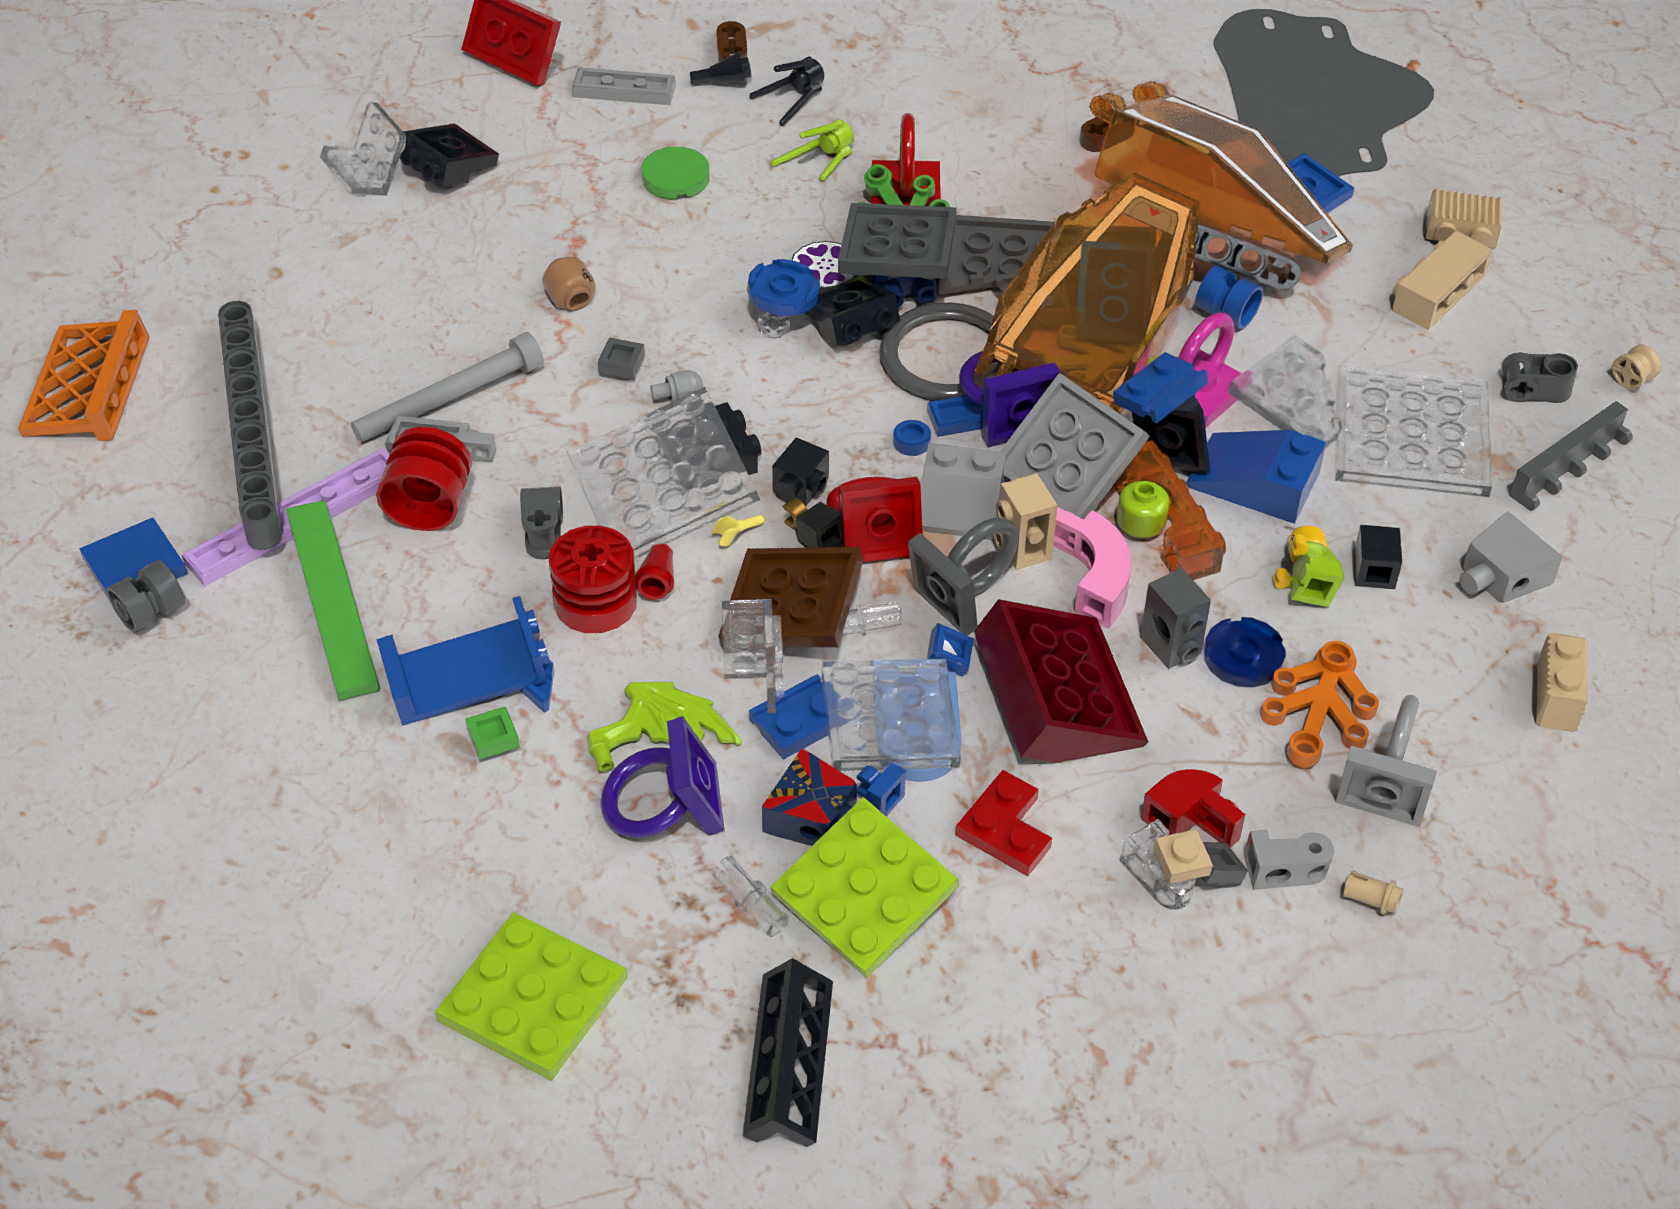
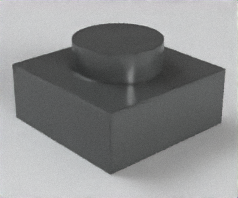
(621, 358)
(1226, 865)

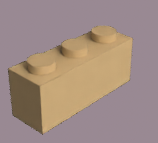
(1441, 279)

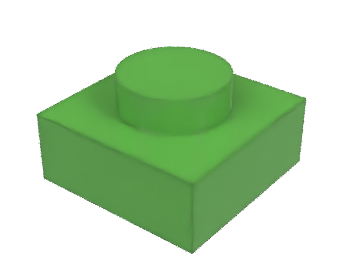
(492, 732)

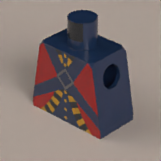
(807, 800)

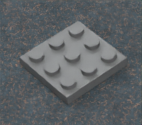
(1073, 446)

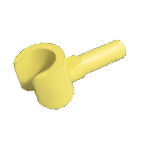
(729, 527)

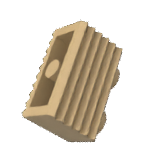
(1468, 214)
(1562, 682)

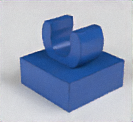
(882, 789)

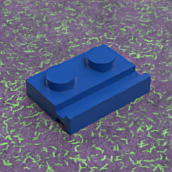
(1160, 387)
(798, 718)

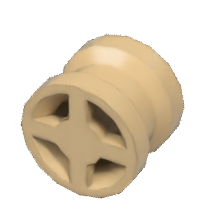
(1636, 367)

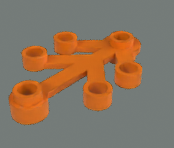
(1333, 663)

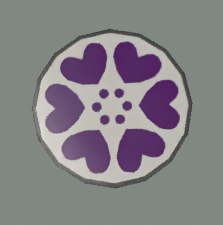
(823, 261)

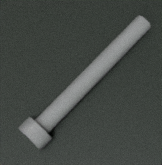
(522, 354)

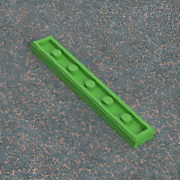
(332, 600)

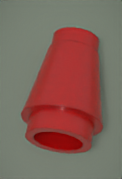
(656, 573)

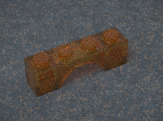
(1190, 539)

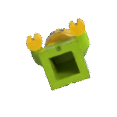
(1315, 569)

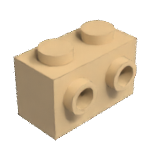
(1034, 514)

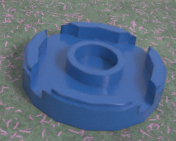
(790, 295)

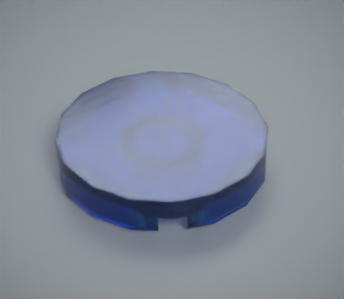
(1244, 652)

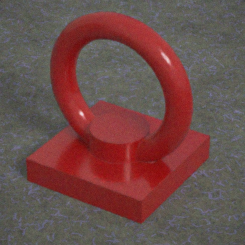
(907, 169)
(879, 515)

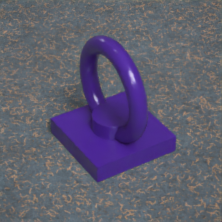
(1005, 397)
(690, 776)

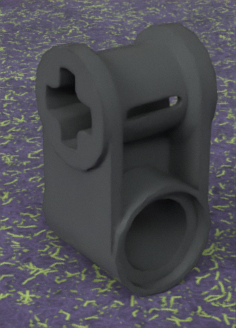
(1541, 378)
(541, 518)

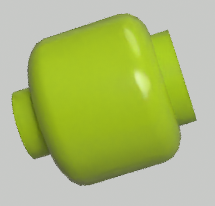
(1143, 509)

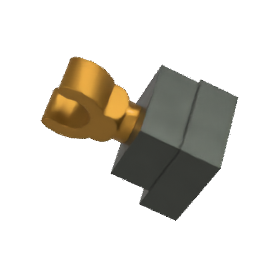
(816, 526)

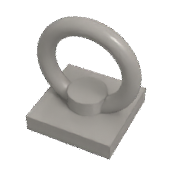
(1386, 782)

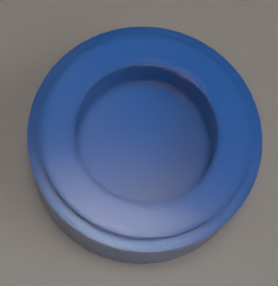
(911, 437)

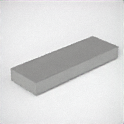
(624, 86)

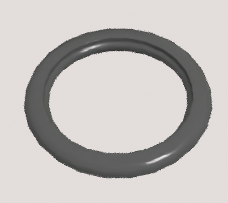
(918, 316)

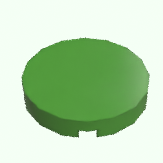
(675, 172)

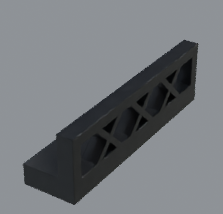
(777, 1047)

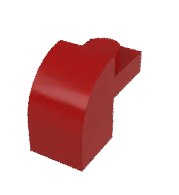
(1193, 799)

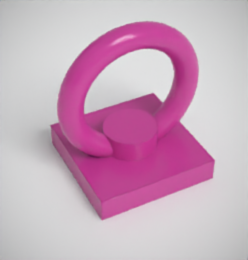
(1213, 396)

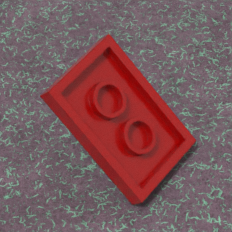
(512, 38)

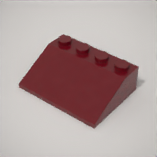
(1057, 683)

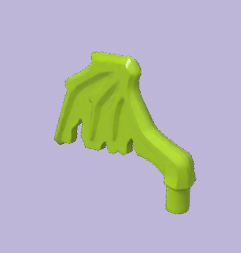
(649, 711)

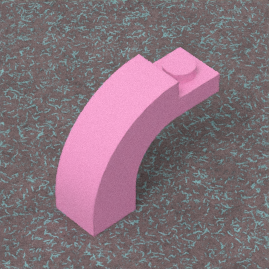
(1105, 555)

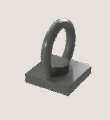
(946, 582)

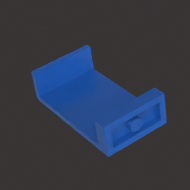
(465, 667)

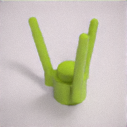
(834, 139)

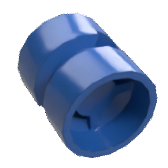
(1225, 294)

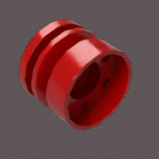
(424, 478)
(593, 579)

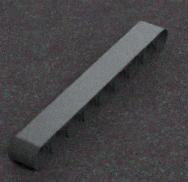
(249, 426)

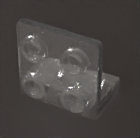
(753, 645)

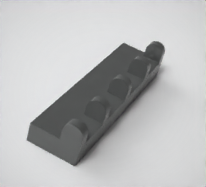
(1568, 455)

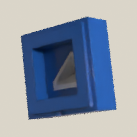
(952, 646)

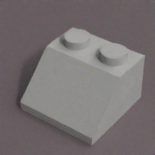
(960, 488)

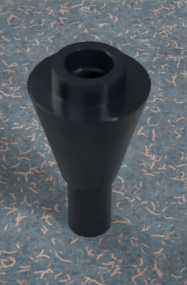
(730, 70)

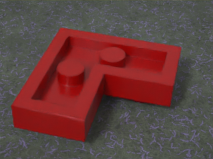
(997, 827)

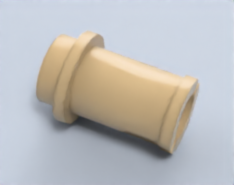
(1373, 892)

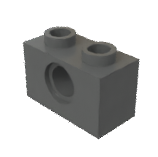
(1175, 618)

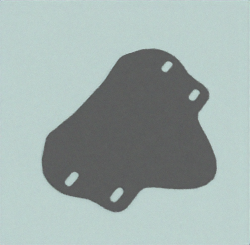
(1316, 89)

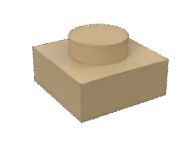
(1182, 856)

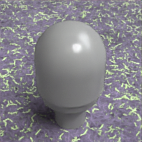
(677, 385)

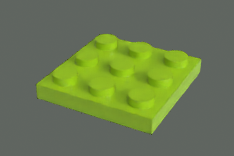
(865, 887)
(531, 995)

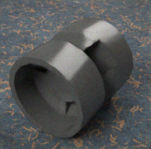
(141, 598)

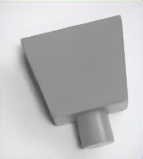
(1509, 561)

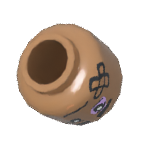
(569, 283)

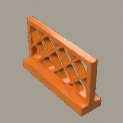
(111, 378)

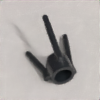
(806, 76)

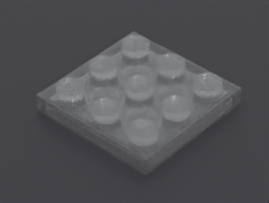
(890, 714)

